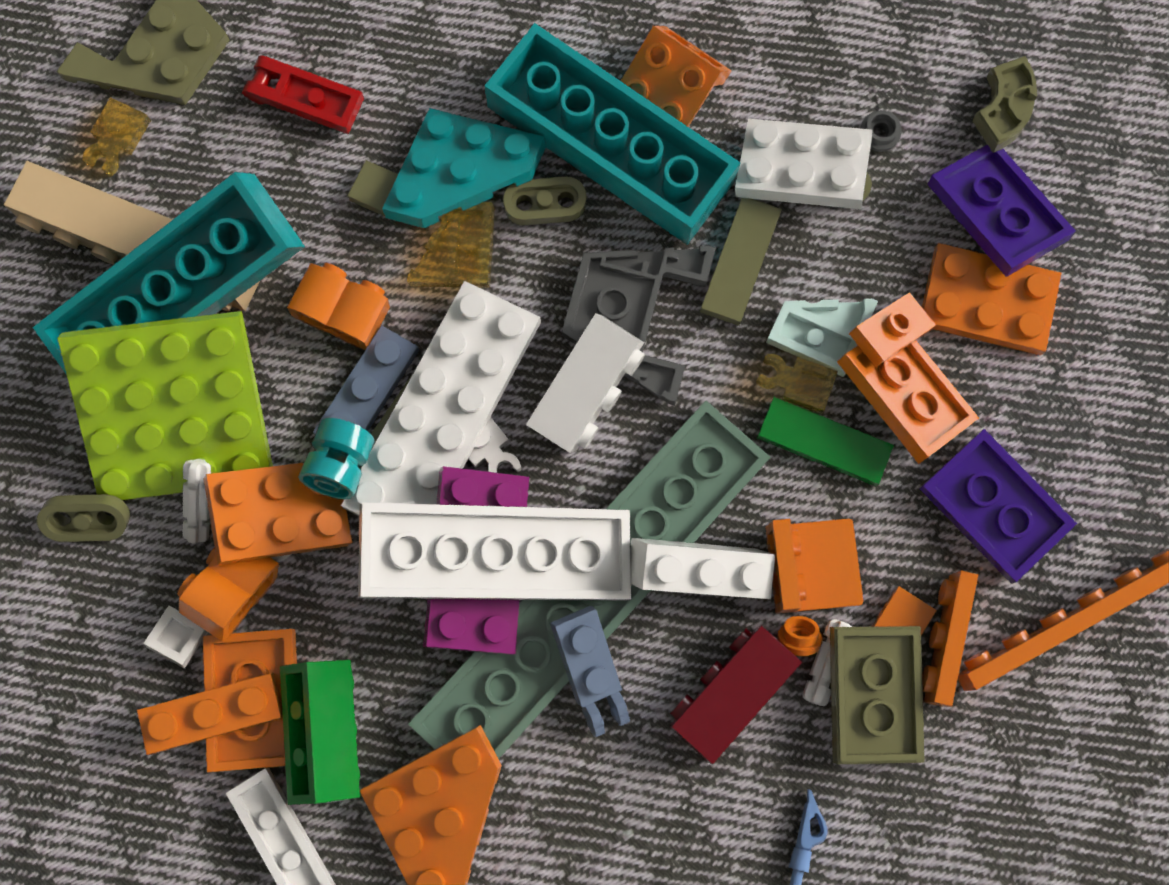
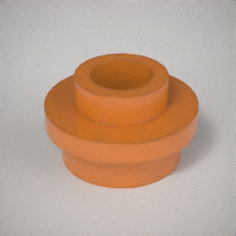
(800, 636)

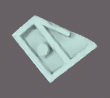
(819, 329)

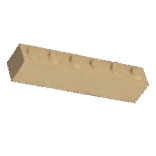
(86, 217)

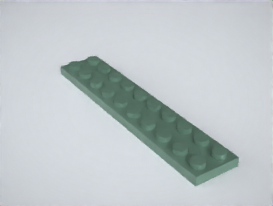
(667, 501)

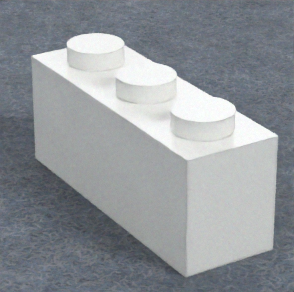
(587, 384)
(701, 568)

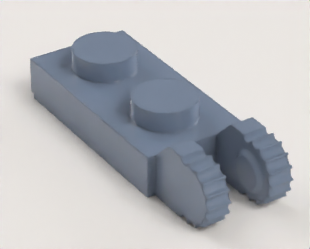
(589, 666)

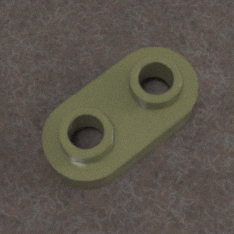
(544, 197)
(86, 518)

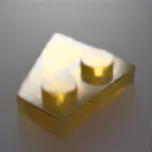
(458, 250)

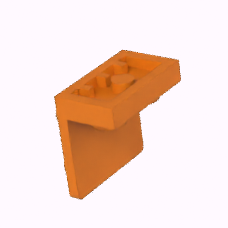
(674, 74)
(814, 565)

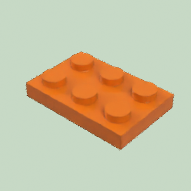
(978, 302)
(911, 398)
(271, 515)
(236, 660)

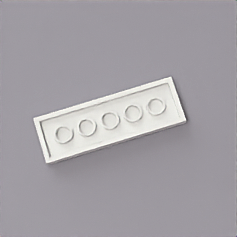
(446, 399)
(493, 552)

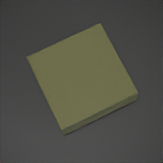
(372, 187)

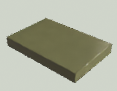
(876, 695)

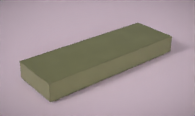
(740, 261)

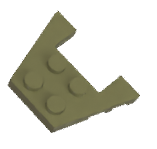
(162, 57)

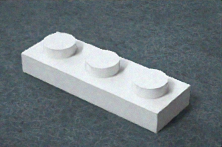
(277, 832)

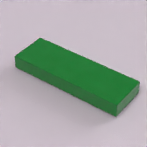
(825, 441)

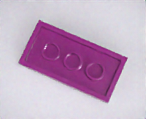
(475, 623)

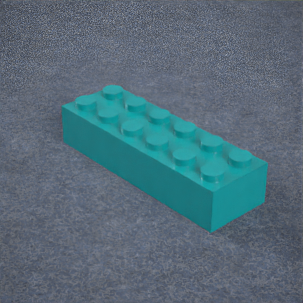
(611, 133)
(185, 267)

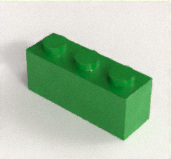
(319, 732)

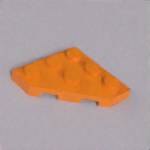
(437, 809)

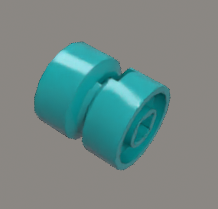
(335, 463)

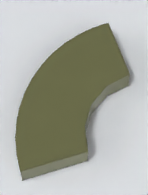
(1010, 105)

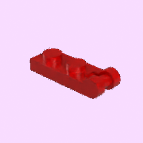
(304, 94)

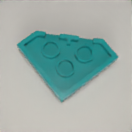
(459, 165)

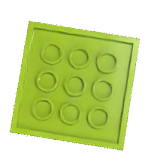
(165, 397)

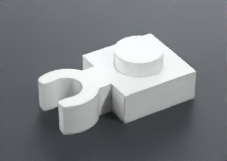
(489, 449)
(175, 637)

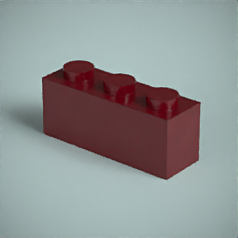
(733, 693)

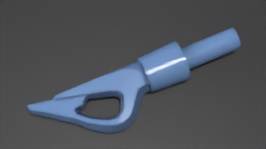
(805, 842)

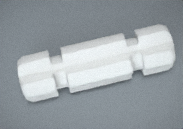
(195, 501)
(818, 690)

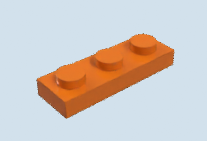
(949, 638)
(210, 713)

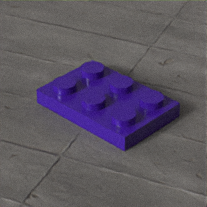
(1001, 208)
(998, 506)

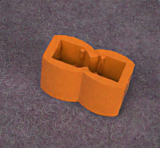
(339, 305)
(225, 593)

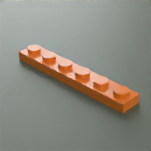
(1061, 626)

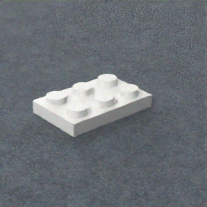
(804, 163)

